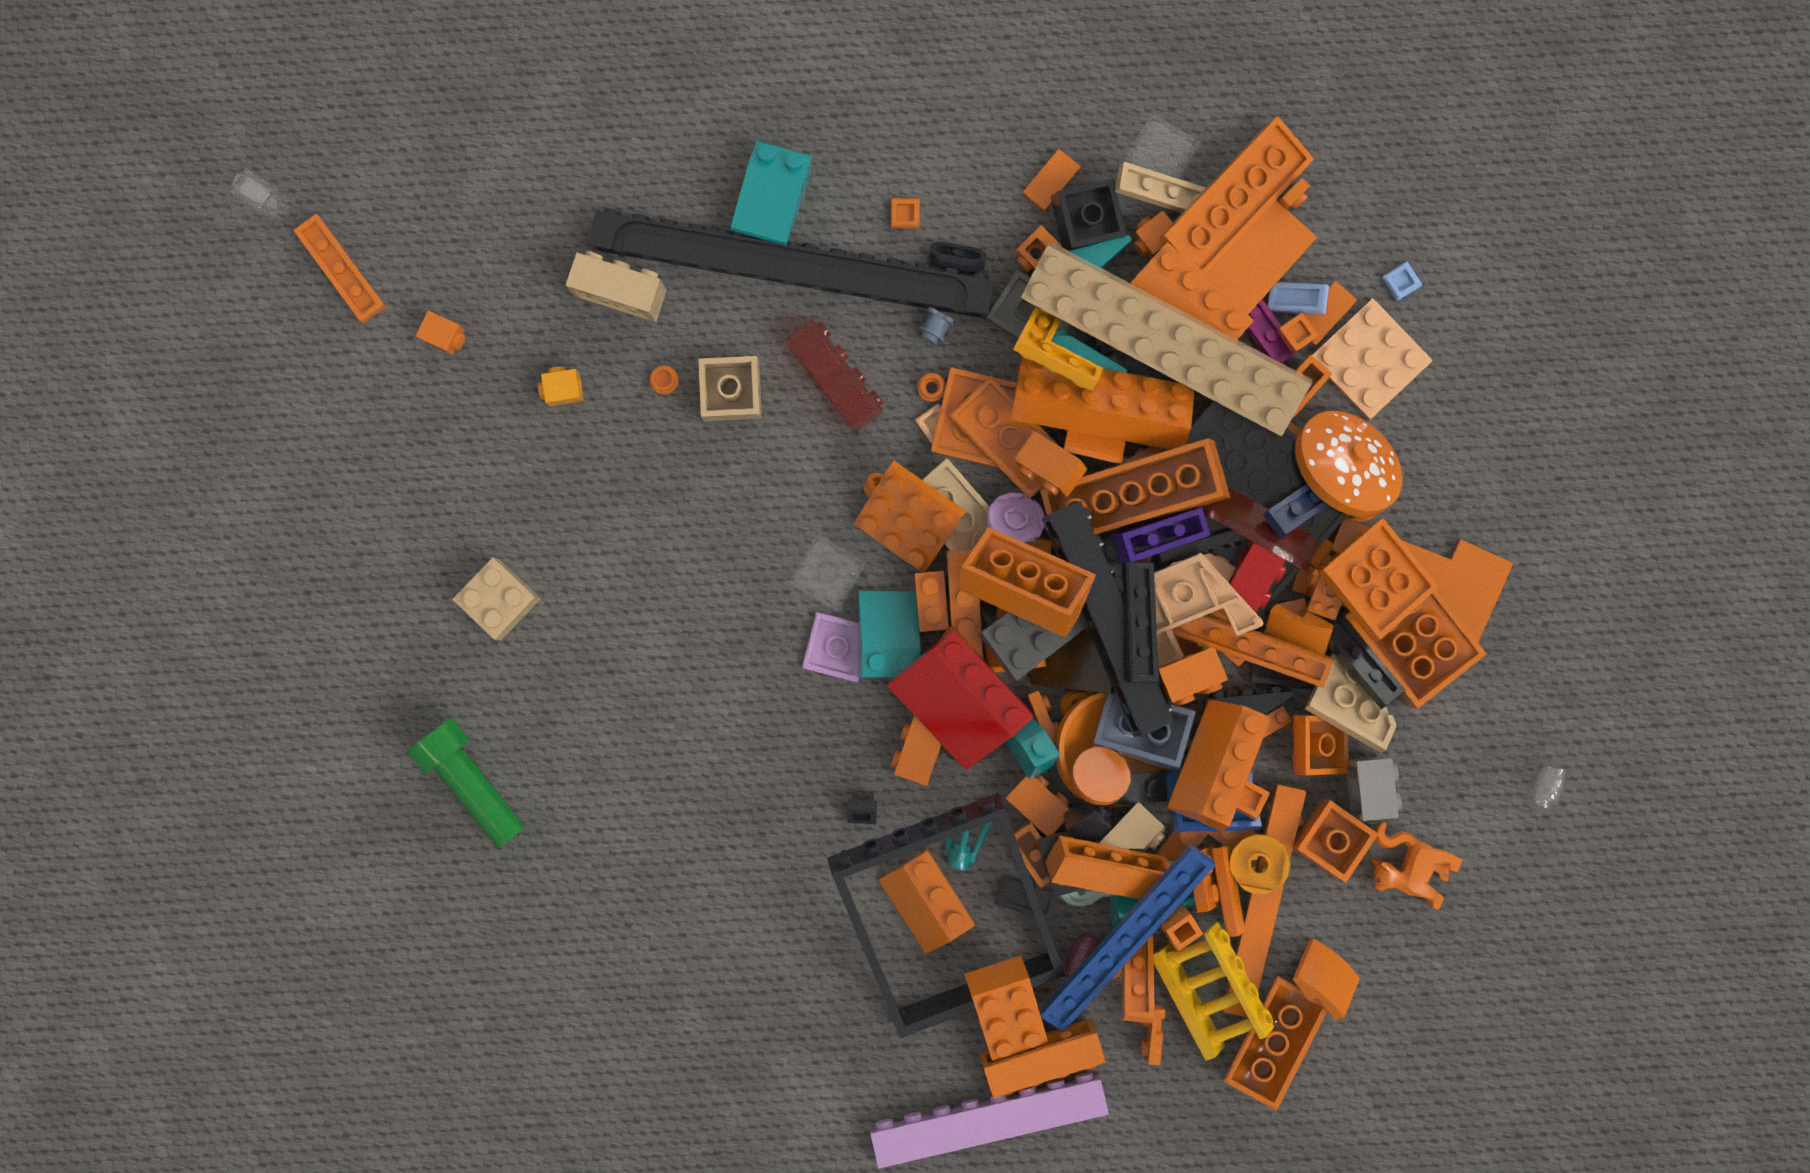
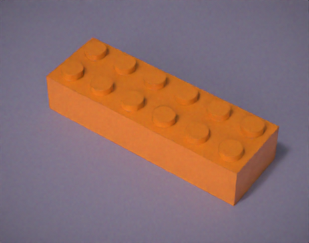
(1117, 408)
(1148, 488)

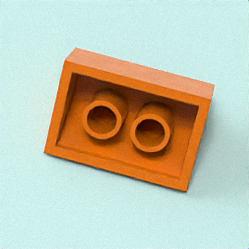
(927, 902)

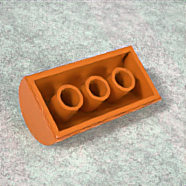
(1269, 1064)

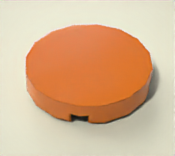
(1100, 776)

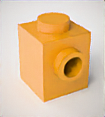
(560, 386)

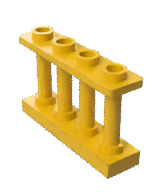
(1197, 1012)

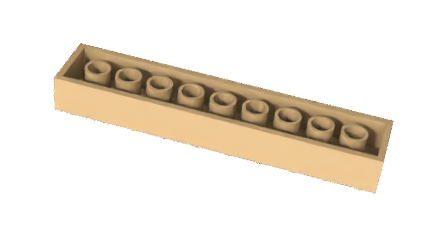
(1166, 338)

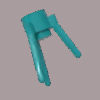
(960, 855)

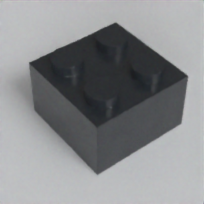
(1088, 214)

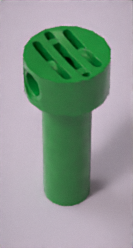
(444, 753)

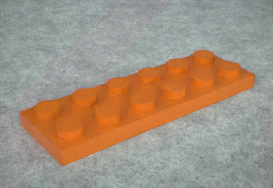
(1238, 196)

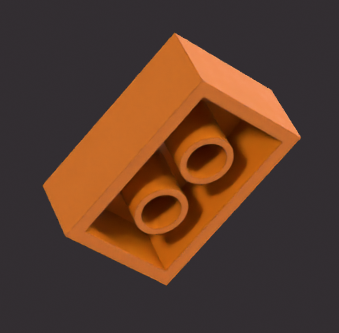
(1192, 674)
(1006, 1008)

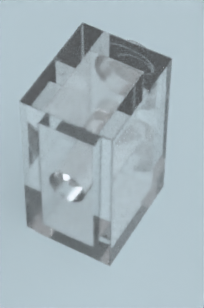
(259, 195)

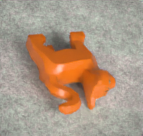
(1416, 868)

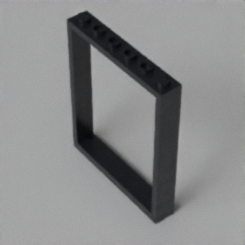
(906, 840)

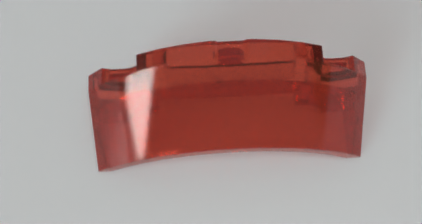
(1246, 519)

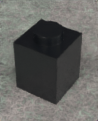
(1088, 821)

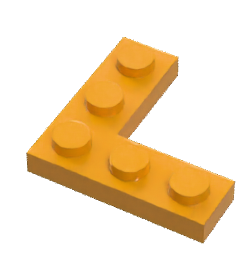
(1037, 345)

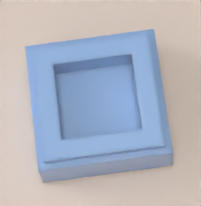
(1401, 281)

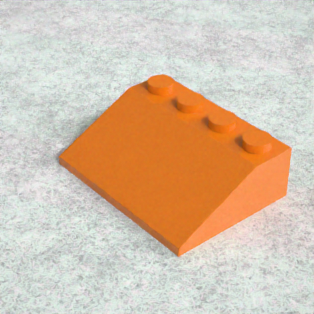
(1186, 288)
(1424, 649)

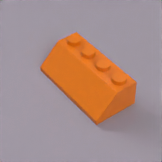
(1026, 581)
(1218, 763)

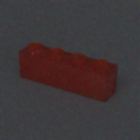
(834, 376)

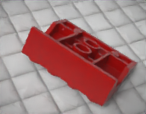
(960, 699)

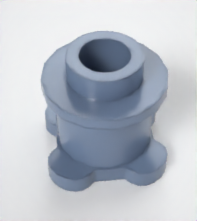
(935, 326)

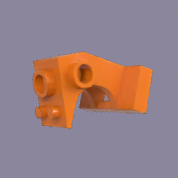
(1323, 598)

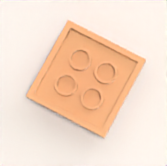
(1371, 359)

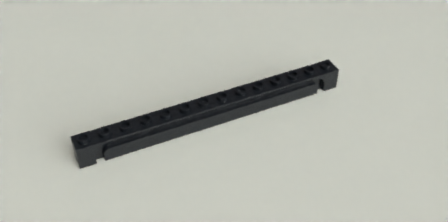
(791, 264)

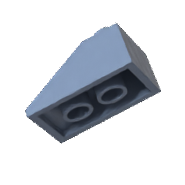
(1158, 748)

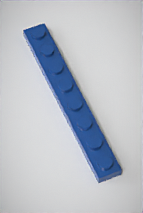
(1127, 937)

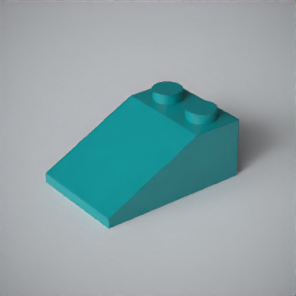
(771, 193)
(887, 632)

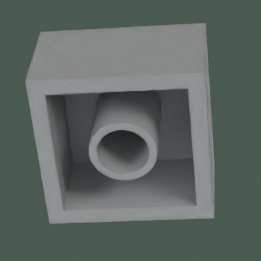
(1373, 788)

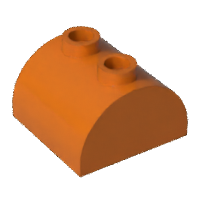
(1318, 747)

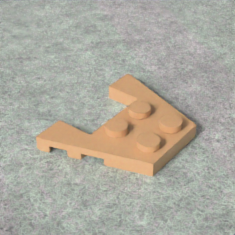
(1189, 592)

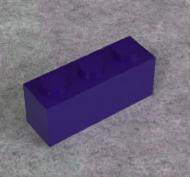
(1160, 535)

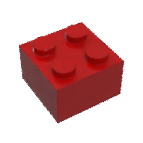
(1255, 574)

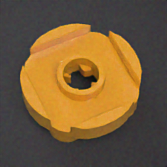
(1271, 877)

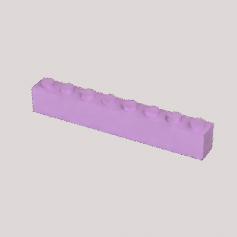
(988, 1120)

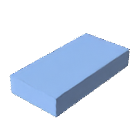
(1298, 298)

